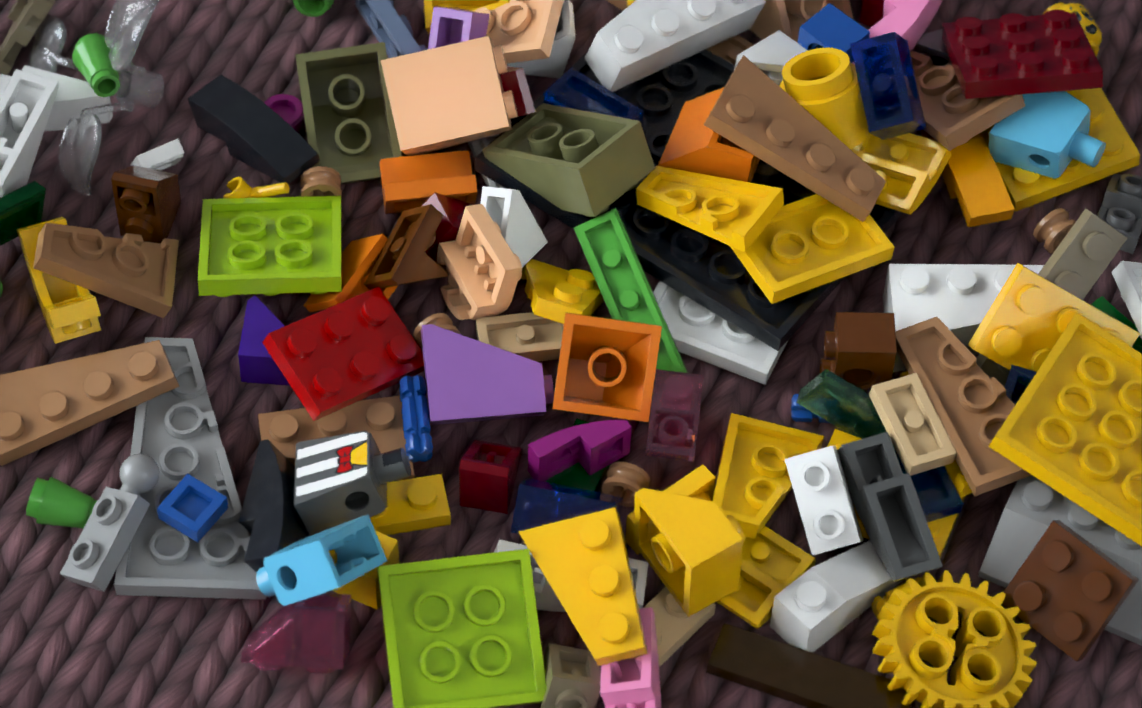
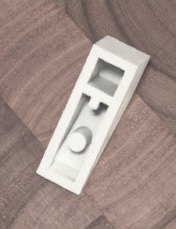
(23, 119)
(829, 597)

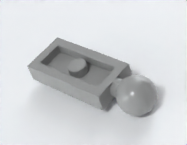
(112, 525)

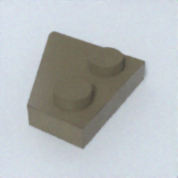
(26, 19)

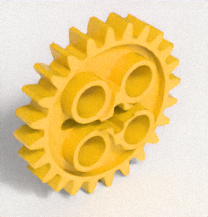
(909, 636)

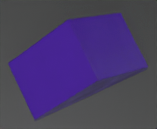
(254, 359)

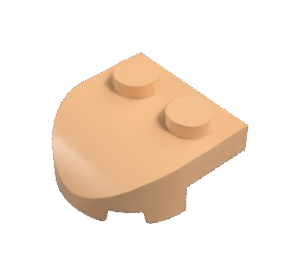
(478, 267)

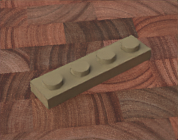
(1073, 266)

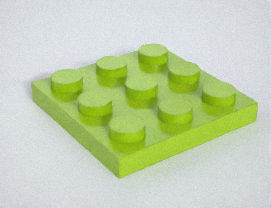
(270, 246)
(462, 632)

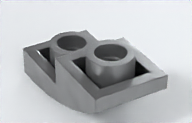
(1123, 208)

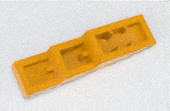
(976, 183)

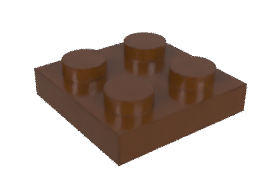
(1068, 590)

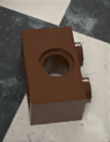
(861, 348)

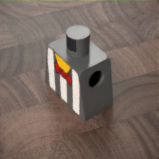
(343, 479)

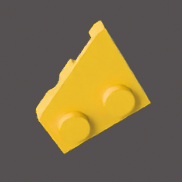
(560, 291)

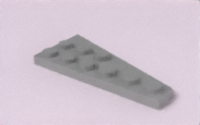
(184, 439)

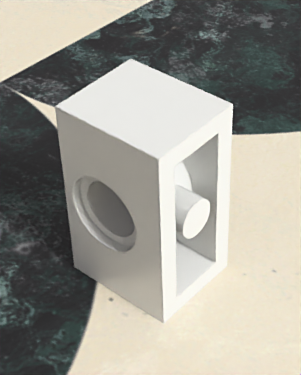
(824, 500)

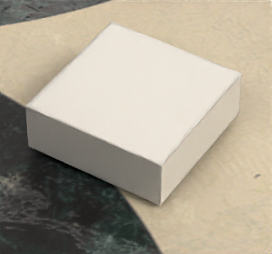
(160, 157)

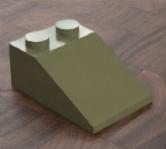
(348, 110)
(574, 157)

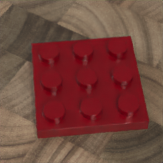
(1021, 54)

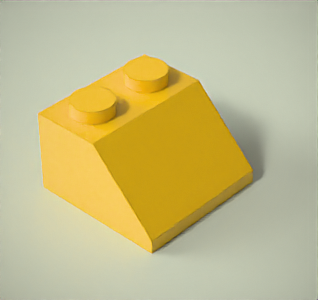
(689, 546)

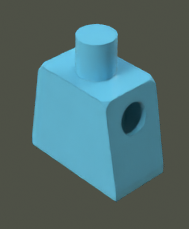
(1046, 135)
(308, 568)

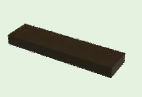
(797, 673)

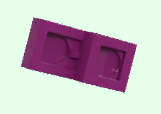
(590, 444)

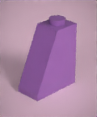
(479, 381)

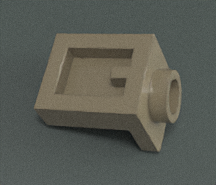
(570, 677)

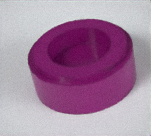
(288, 108)

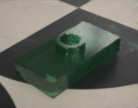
(841, 405)

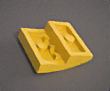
(907, 164)
(766, 569)

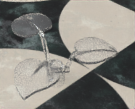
(138, 87)

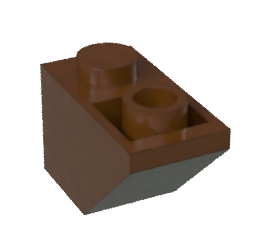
(146, 201)

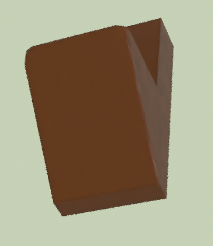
(404, 253)

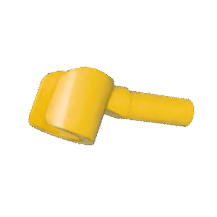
(242, 189)

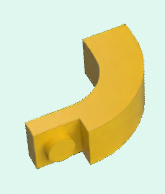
(66, 307)

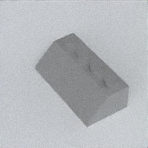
(1024, 522)

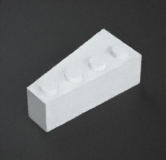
(663, 32)
(952, 292)

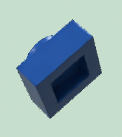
(192, 508)

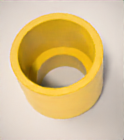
(829, 90)

